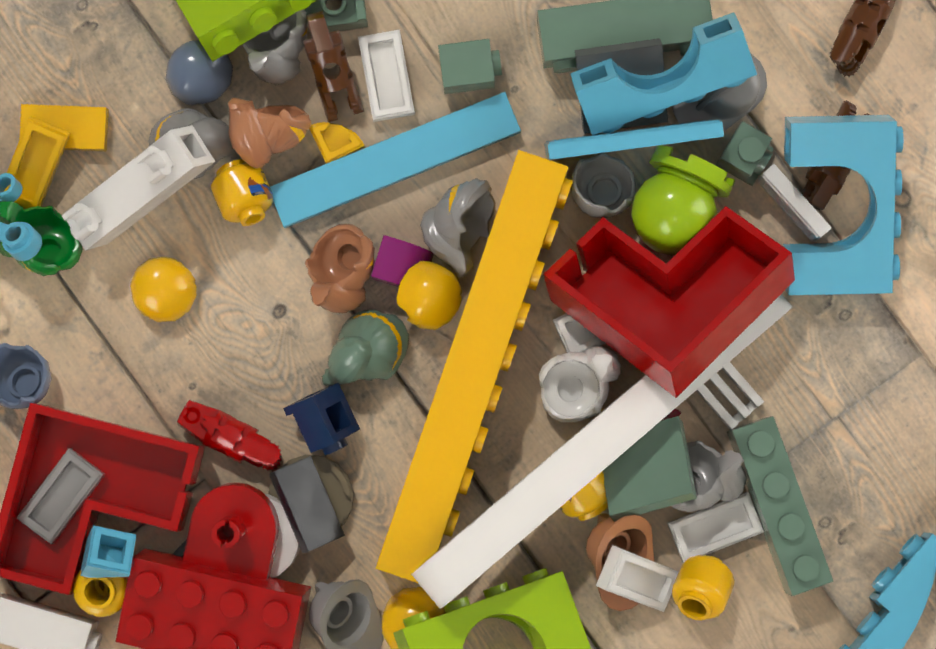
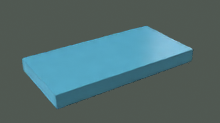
(633, 139)

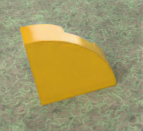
(335, 140)

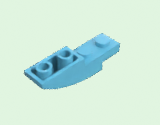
(901, 595)

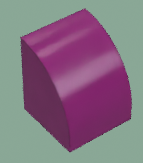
(396, 258)

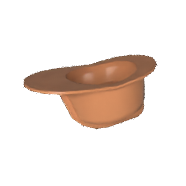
(628, 533)

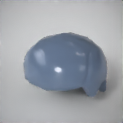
(195, 77)
(23, 376)

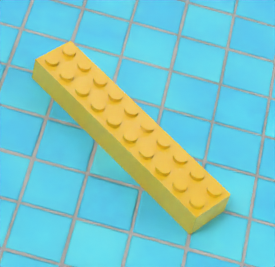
(473, 363)

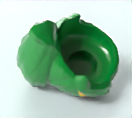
(58, 248)

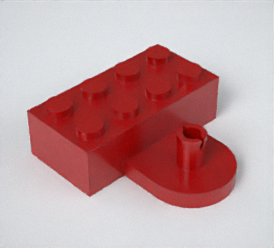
(221, 585)

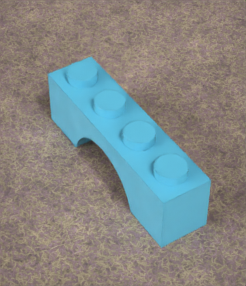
(713, 61)

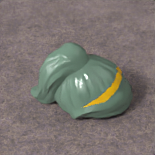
(367, 348)

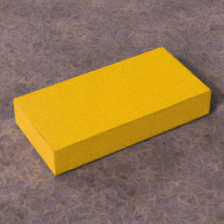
(86, 124)
(37, 160)

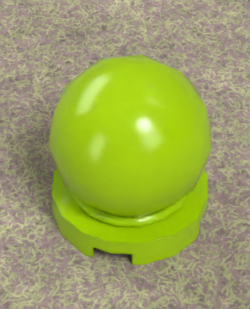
(677, 200)

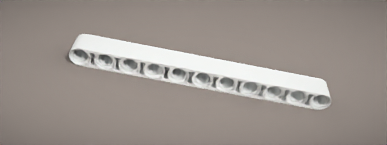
(566, 474)

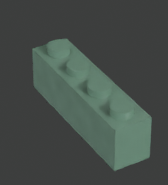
(616, 22)
(780, 506)

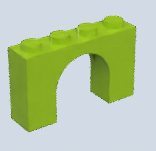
(230, 23)
(539, 608)

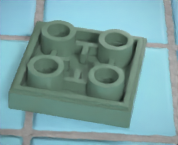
(651, 472)

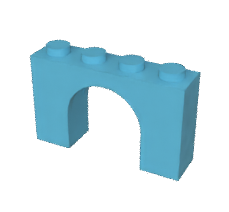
(866, 258)

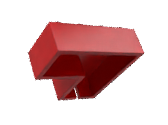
(673, 313)
(141, 483)

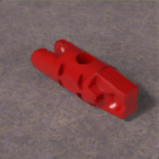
(229, 436)

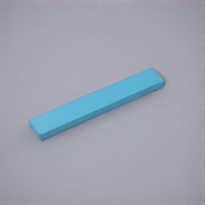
(394, 160)

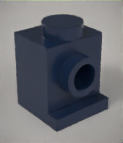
(324, 419)

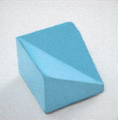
(108, 553)

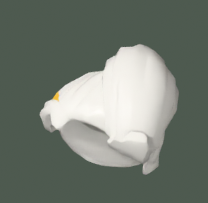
(578, 383)

